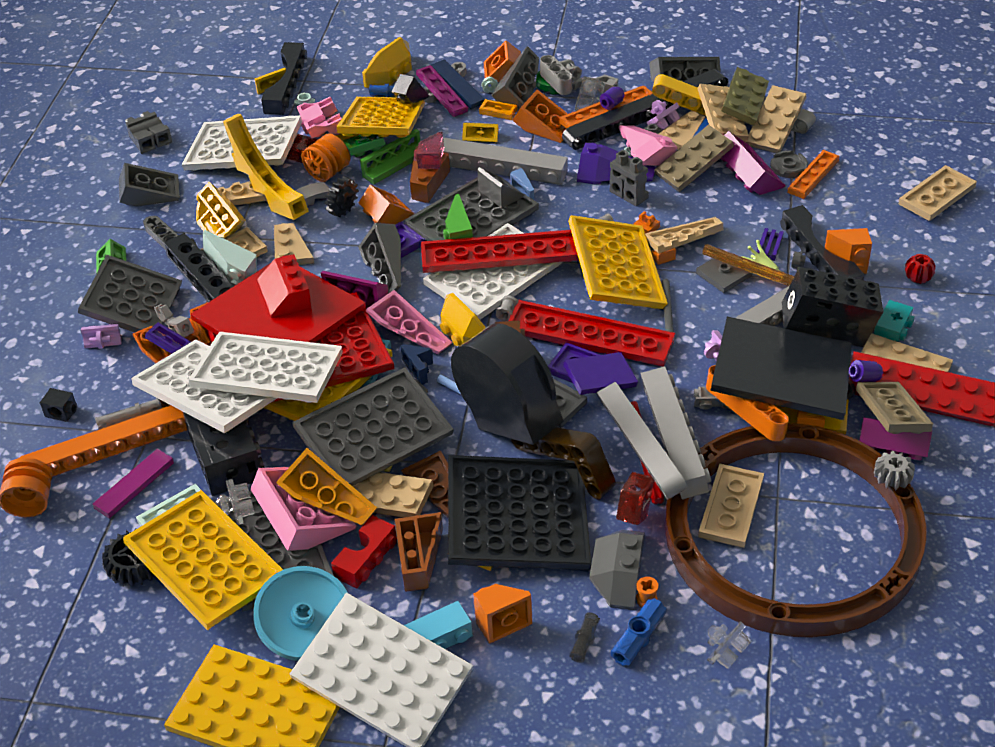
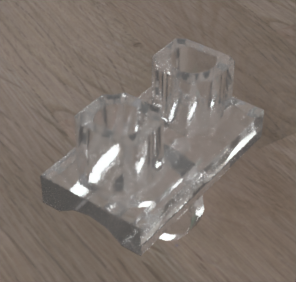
(236, 493)
(735, 638)

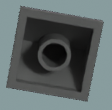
(497, 188)

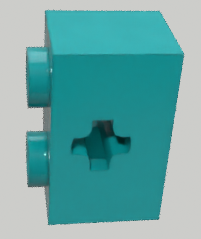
(895, 321)

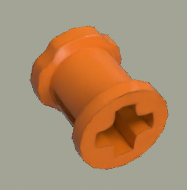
(647, 589)

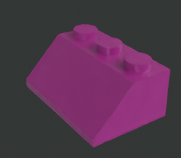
(368, 291)
(876, 437)

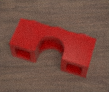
(355, 566)

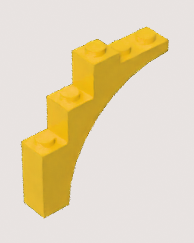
(264, 180)

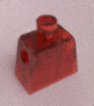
(635, 504)

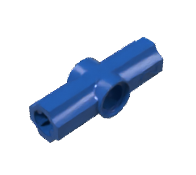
(638, 632)

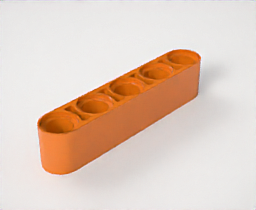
(762, 416)

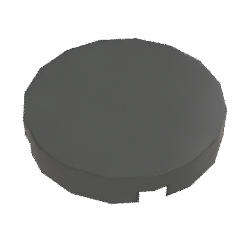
(788, 164)

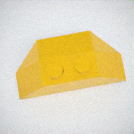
(388, 64)
(217, 212)
(459, 320)

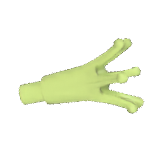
(761, 257)

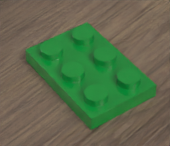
(359, 144)

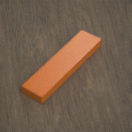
(813, 174)

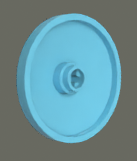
(294, 608)

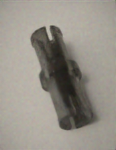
(584, 637)

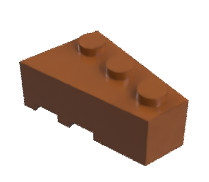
(427, 181)
(418, 548)

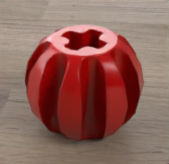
(920, 268)

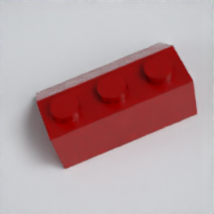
(284, 287)

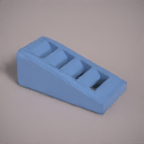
(521, 182)

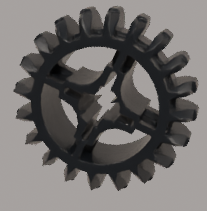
(121, 565)

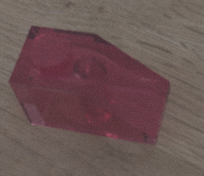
(430, 152)

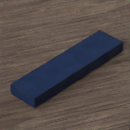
(458, 84)

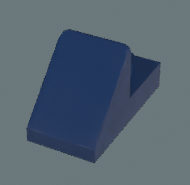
(417, 361)

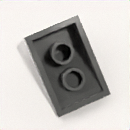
(147, 186)

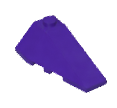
(595, 164)

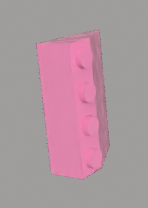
(295, 522)

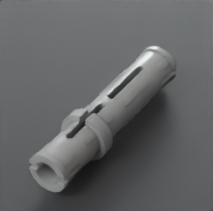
(128, 413)

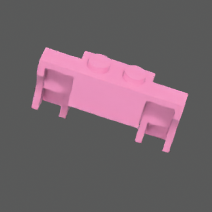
(315, 116)

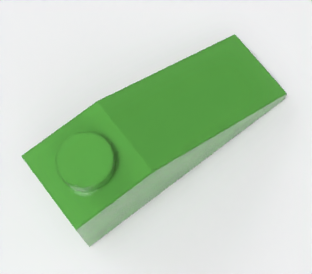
(457, 221)

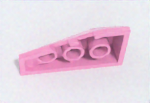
(647, 145)
(401, 317)

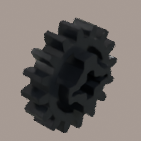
(341, 196)

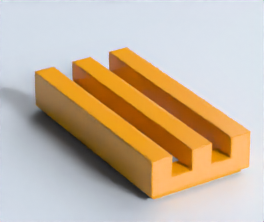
(498, 109)

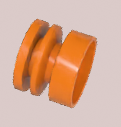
(325, 157)
(25, 487)

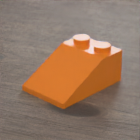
(541, 117)

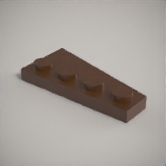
(434, 468)

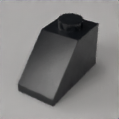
(408, 90)

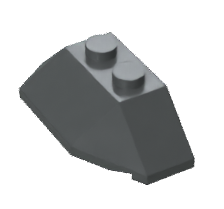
(617, 567)

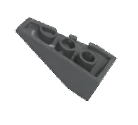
(682, 67)
(518, 82)
(383, 254)

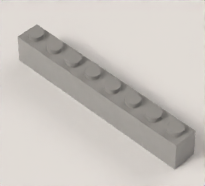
(505, 160)
(675, 431)

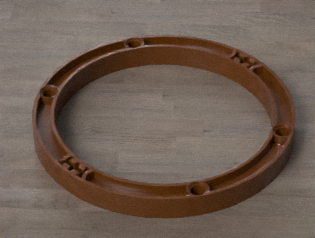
(790, 618)

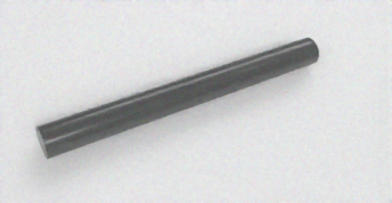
(668, 308)

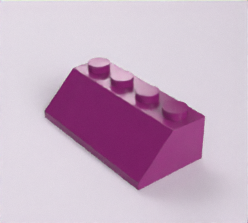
(750, 167)

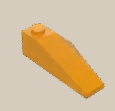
(320, 486)

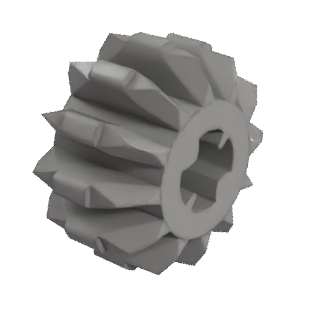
(894, 470)

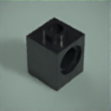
(58, 404)

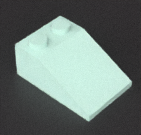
(230, 258)

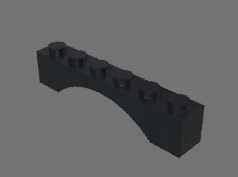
(277, 97)
(798, 225)

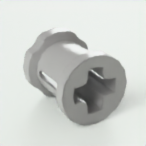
(506, 308)

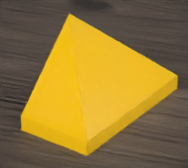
(268, 80)
(480, 132)

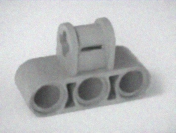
(559, 74)

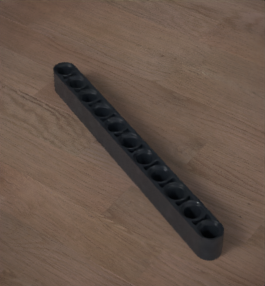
(629, 114)

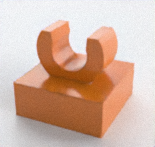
(648, 222)

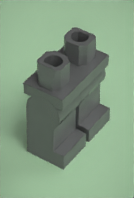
(148, 130)
(630, 177)

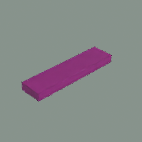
(442, 91)
(133, 483)

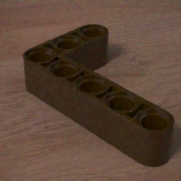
(577, 447)

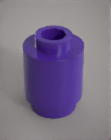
(611, 97)
(865, 371)

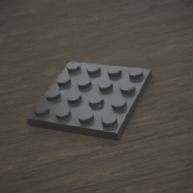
(127, 294)

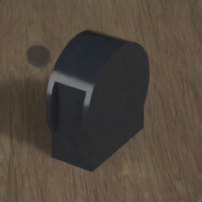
(506, 384)

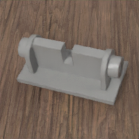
(706, 400)

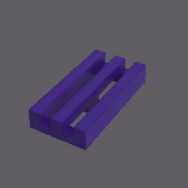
(779, 236)
(166, 342)

